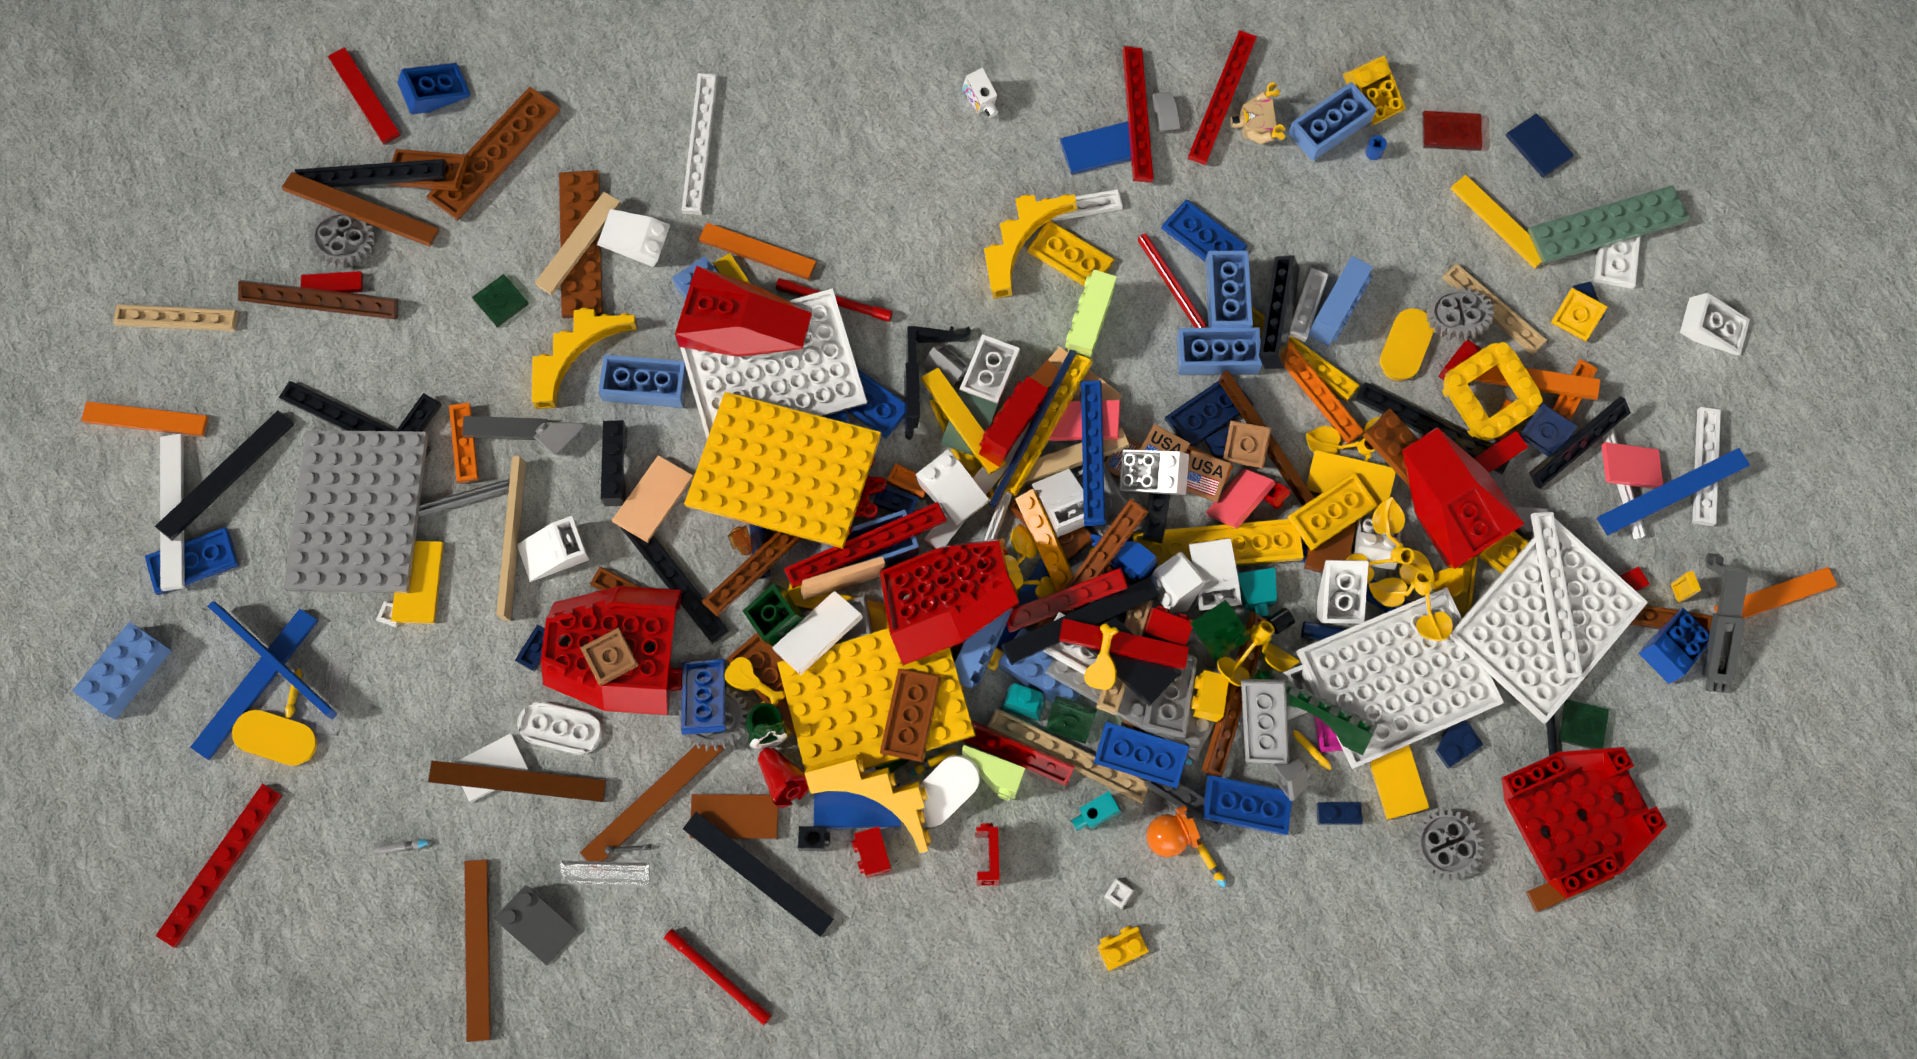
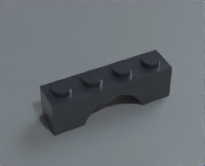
(612, 470)

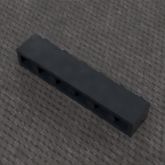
(1279, 312)

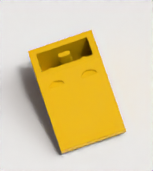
(1378, 86)

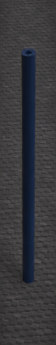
(1032, 429)

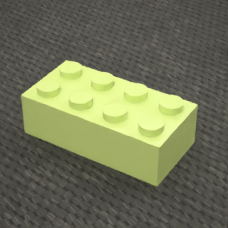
(1091, 313)

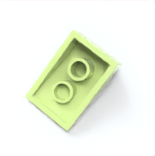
(997, 773)

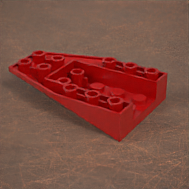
(738, 318)
(1456, 499)

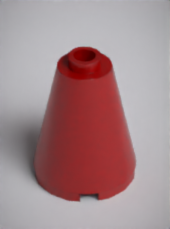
(782, 777)

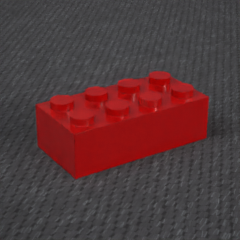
(1012, 420)

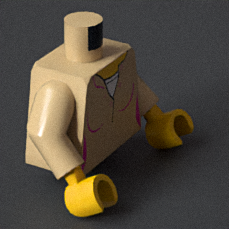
(1259, 119)

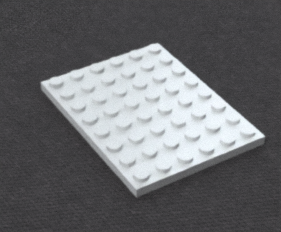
(810, 380)
(1512, 630)
(1399, 677)

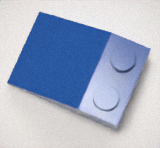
(432, 87)

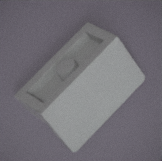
(947, 361)

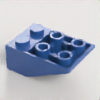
(1133, 559)
(1675, 646)

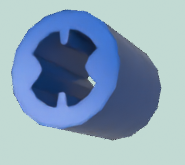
(1376, 147)

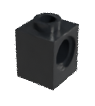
(804, 834)

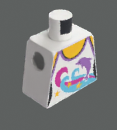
(980, 92)

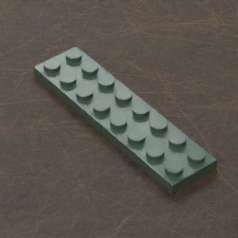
(1608, 224)

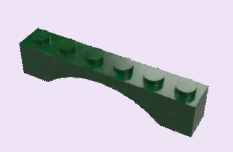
(1351, 730)

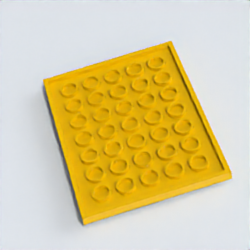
(783, 469)
(846, 697)

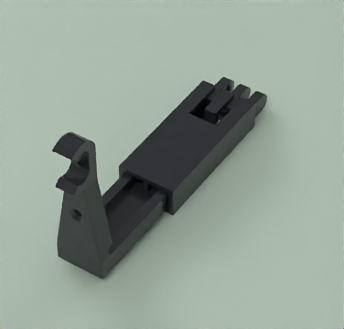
(911, 371)

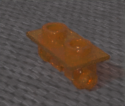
(739, 539)

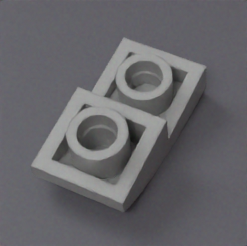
(1167, 111)

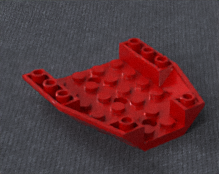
(951, 612)
(643, 618)
(1578, 850)

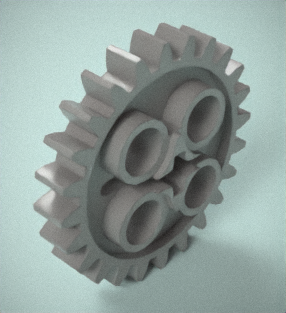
(340, 238)
(1474, 310)
(735, 713)
(1438, 826)

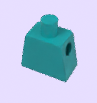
(1258, 590)
(1024, 701)
(1106, 808)

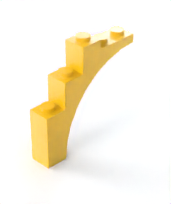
(1015, 233)
(567, 346)
(848, 776)

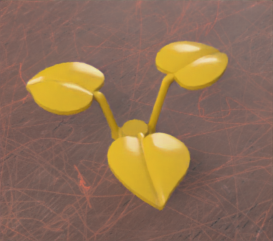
(1327, 440)
(1390, 519)
(1024, 544)
(1434, 626)
(1274, 655)

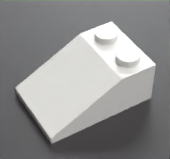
(634, 236)
(1714, 324)
(990, 369)
(952, 487)
(1343, 592)

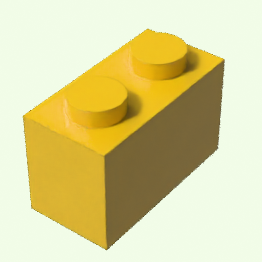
(1210, 696)

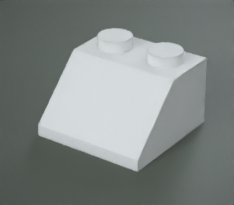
(1177, 583)

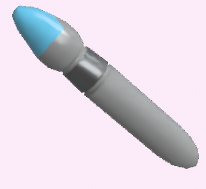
(401, 846)

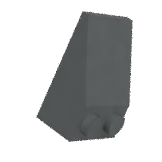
(536, 924)

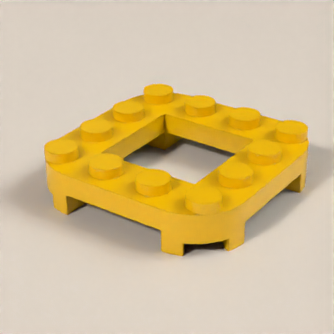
(1467, 404)

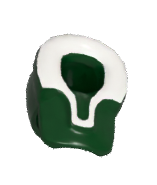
(764, 735)

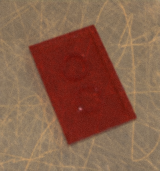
(1452, 130)

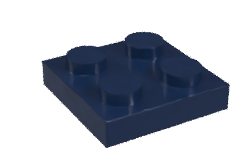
(1547, 430)

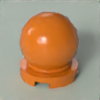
(1171, 834)

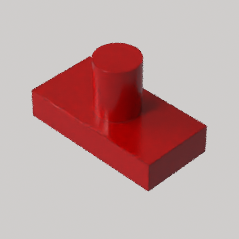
(1277, 495)

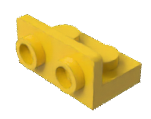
(1122, 948)

